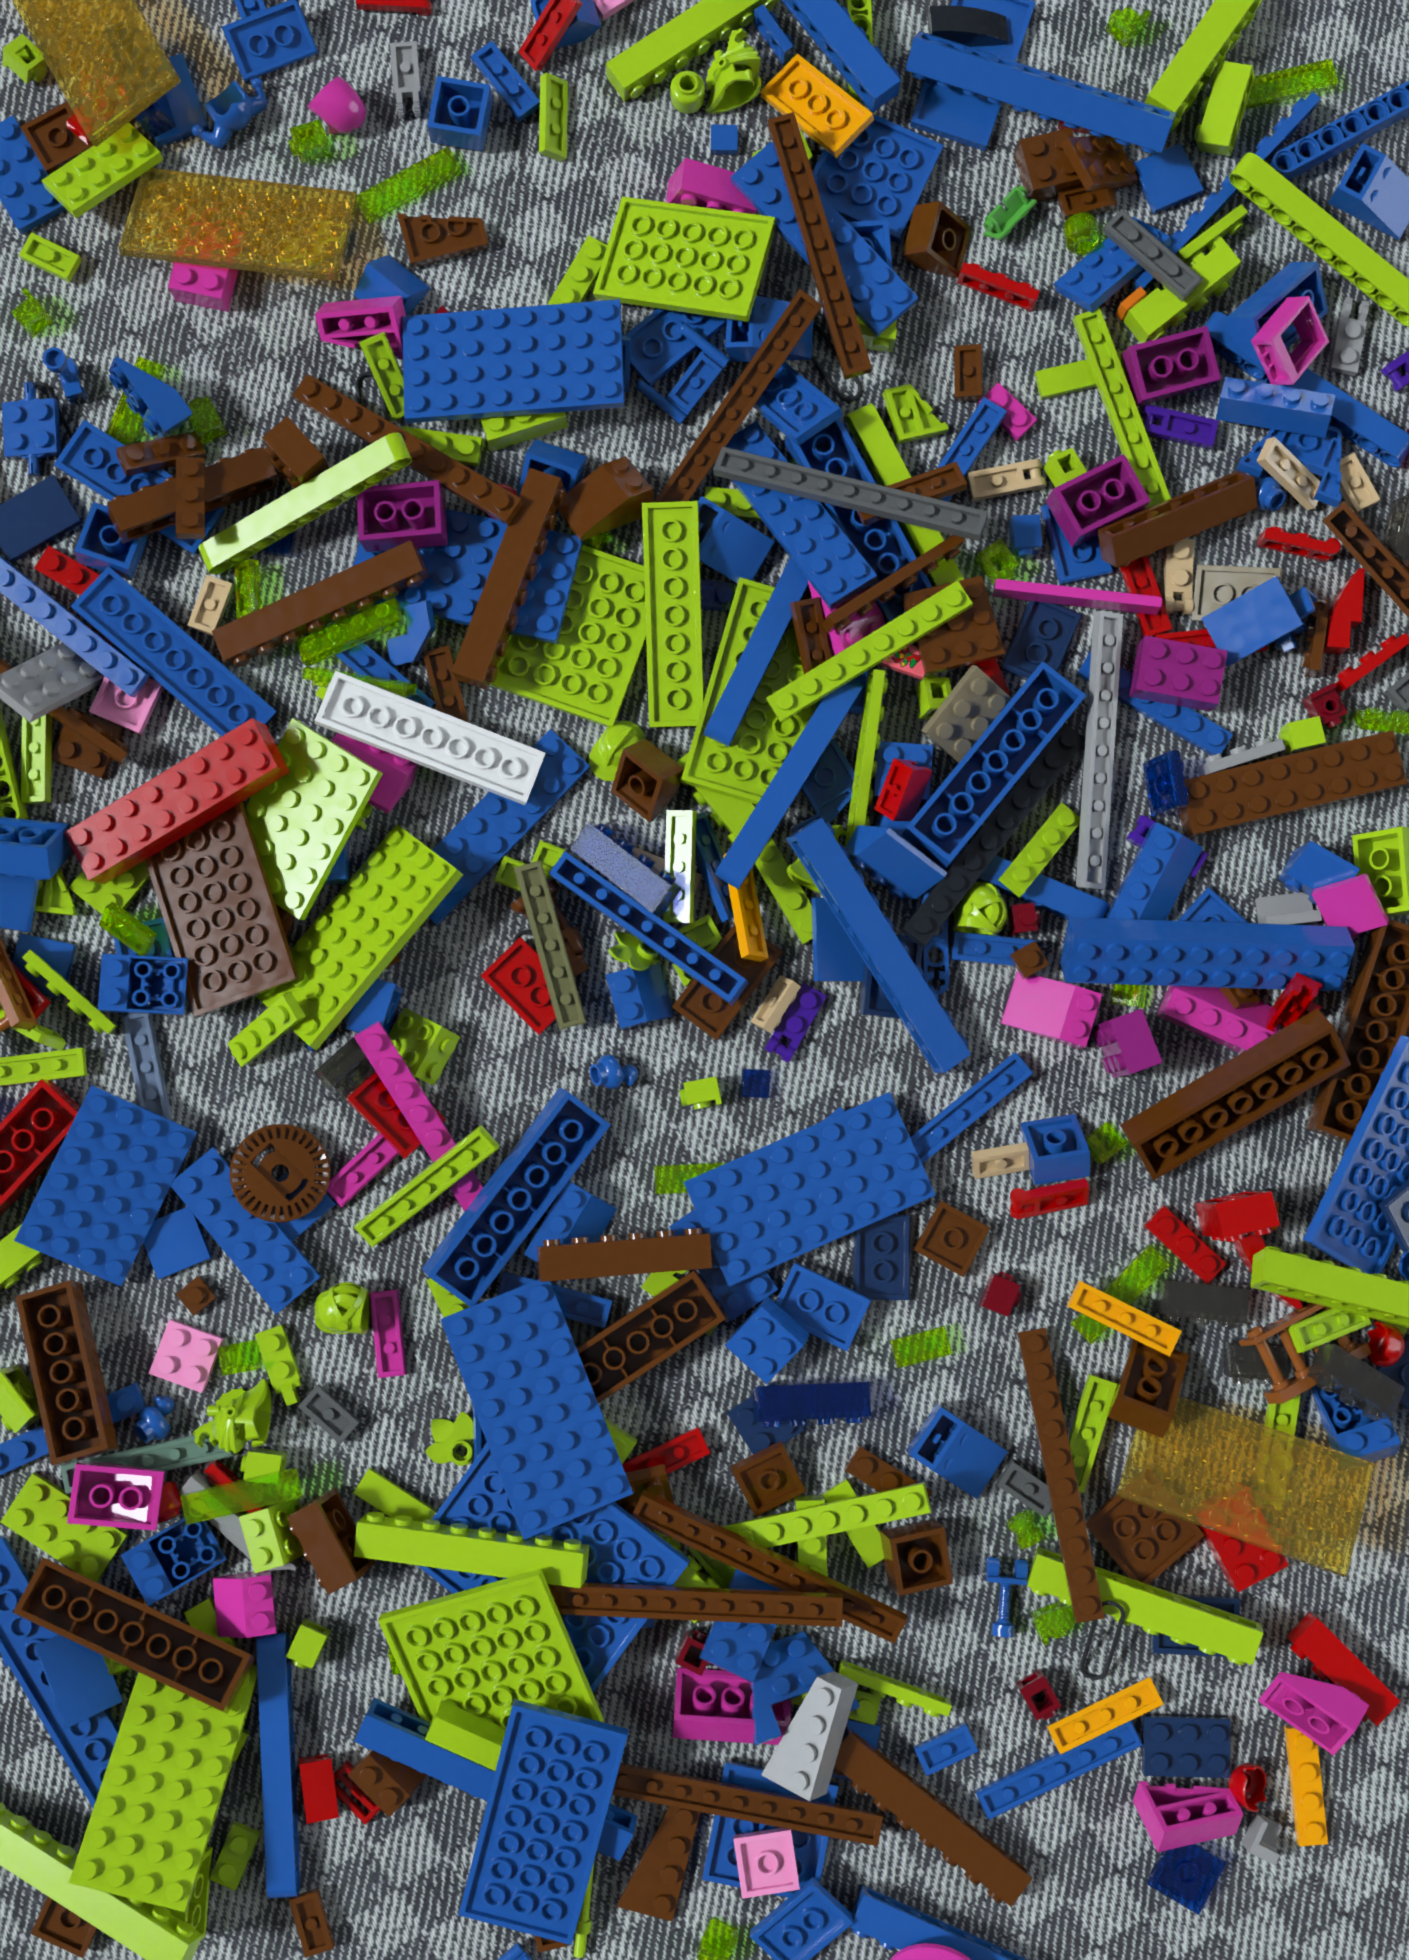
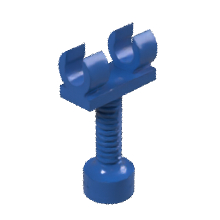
(68, 372)
(1003, 1626)

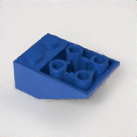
(1374, 192)
(745, 337)
(151, 398)
(730, 543)
(142, 984)
(1352, 1431)
(956, 1451)
(172, 1558)

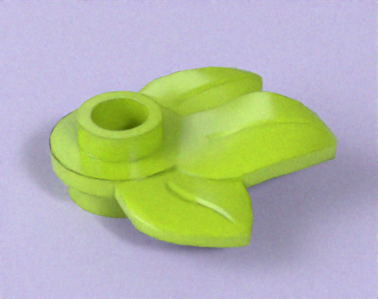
(633, 952)
(449, 1437)

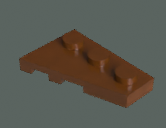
(441, 238)

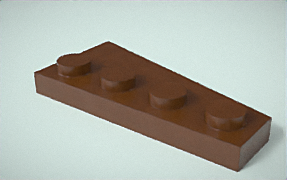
(660, 1873)

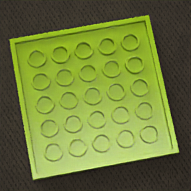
(595, 648)
(488, 1650)

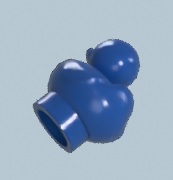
(1268, 492)
(610, 1074)
(152, 1420)

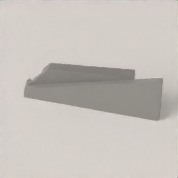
(229, 1524)

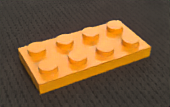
(818, 104)

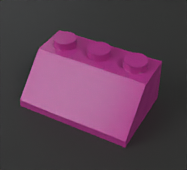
(397, 772)

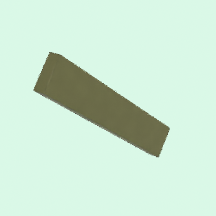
(550, 945)

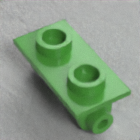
(1001, 221)

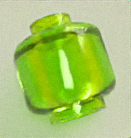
(1081, 233)

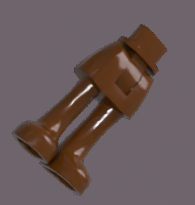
(571, 935)

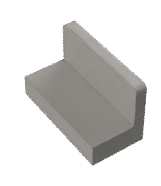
(1287, 910)

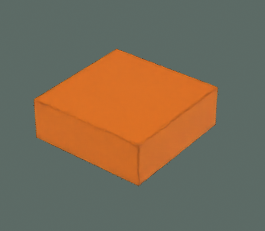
(1130, 302)

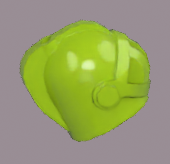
(981, 911)
(343, 1309)

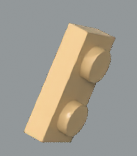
(1356, 485)
(210, 605)
(775, 1004)
(1000, 1160)

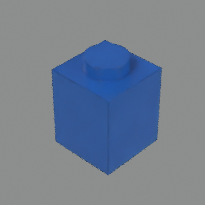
(1025, 535)

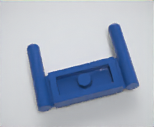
(693, 383)

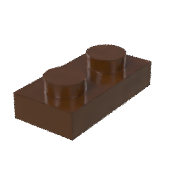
(1079, 200)
(968, 372)
(312, 1922)

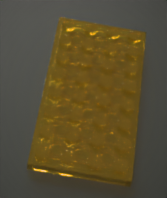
(100, 58)
(239, 224)
(1251, 1484)

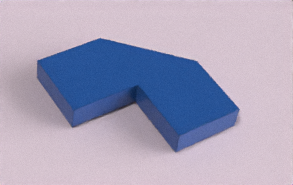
(420, 627)

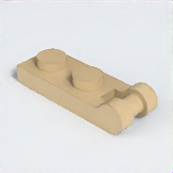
(1005, 480)
(1178, 576)

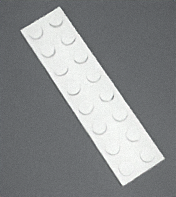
(429, 738)

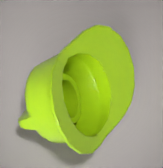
(608, 749)

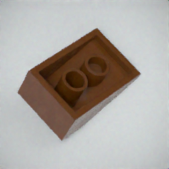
(606, 499)
(1148, 1388)

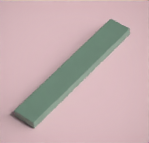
(157, 1456)

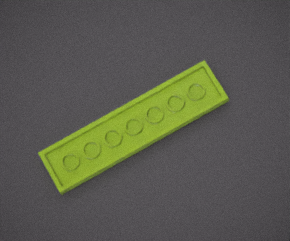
(673, 613)

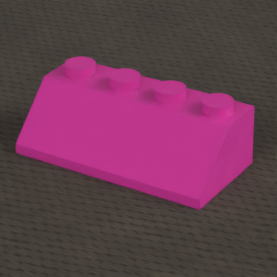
(1213, 1017)
(719, 1708)

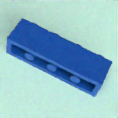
(1275, 407)

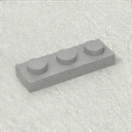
(1240, 756)

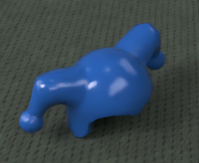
(231, 112)

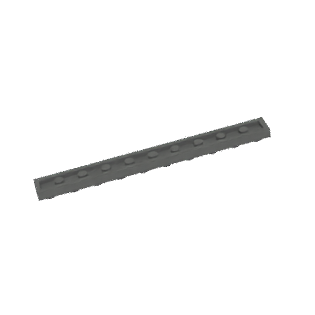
(851, 493)

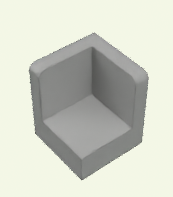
(1262, 1838)

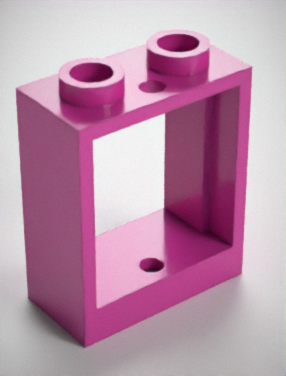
(1270, 348)

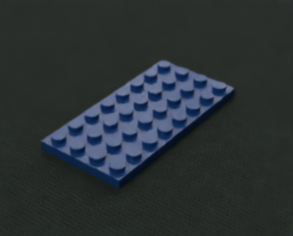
(513, 361)
(463, 566)
(1373, 1167)
(809, 1188)
(536, 1407)
(543, 1821)

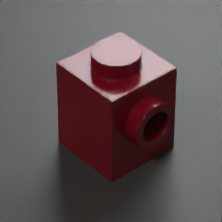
(1001, 1293)
(690, 1650)

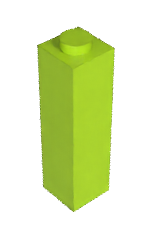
(466, 1735)

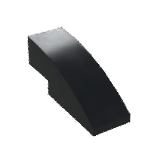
(967, 25)

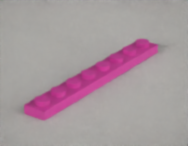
(414, 1104)

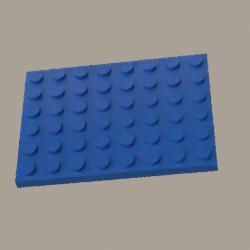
(619, 1553)

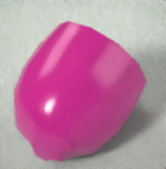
(339, 107)

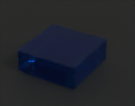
(755, 1083)

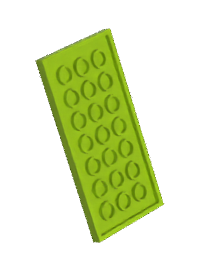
(761, 740)
(363, 931)
(161, 1794)

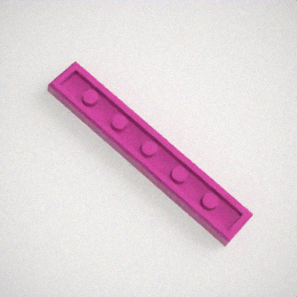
(1077, 596)

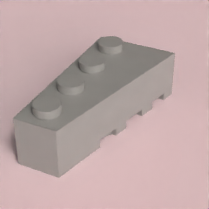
(813, 1739)

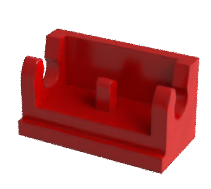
(903, 790)
(1293, 1001)
(318, 1788)

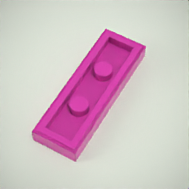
(361, 1170)
(388, 1333)

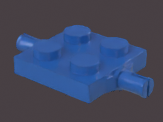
(31, 428)

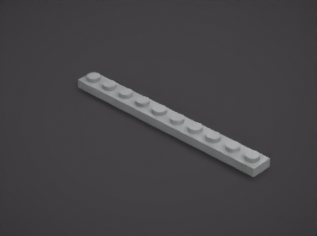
(1099, 750)

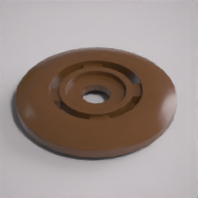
(267, 1197)

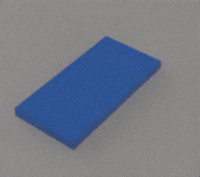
(963, 116)

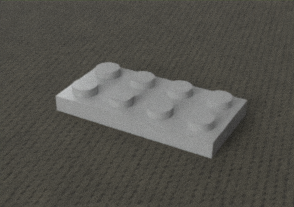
(47, 682)

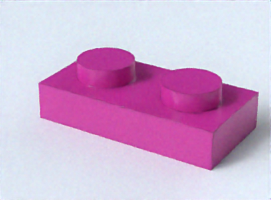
(1018, 418)

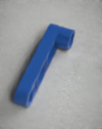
(940, 942)

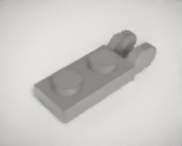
(406, 76)
(1348, 339)

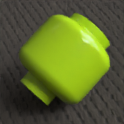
(687, 92)

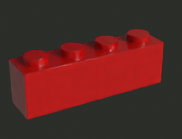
(1340, 1666)

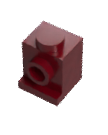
(1316, 706)
(1023, 919)
(1047, 1704)

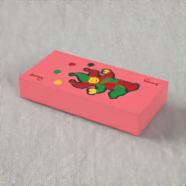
(906, 662)

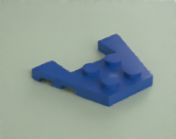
(1316, 453)
(828, 785)
(784, 1674)

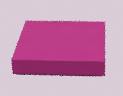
(1351, 904)

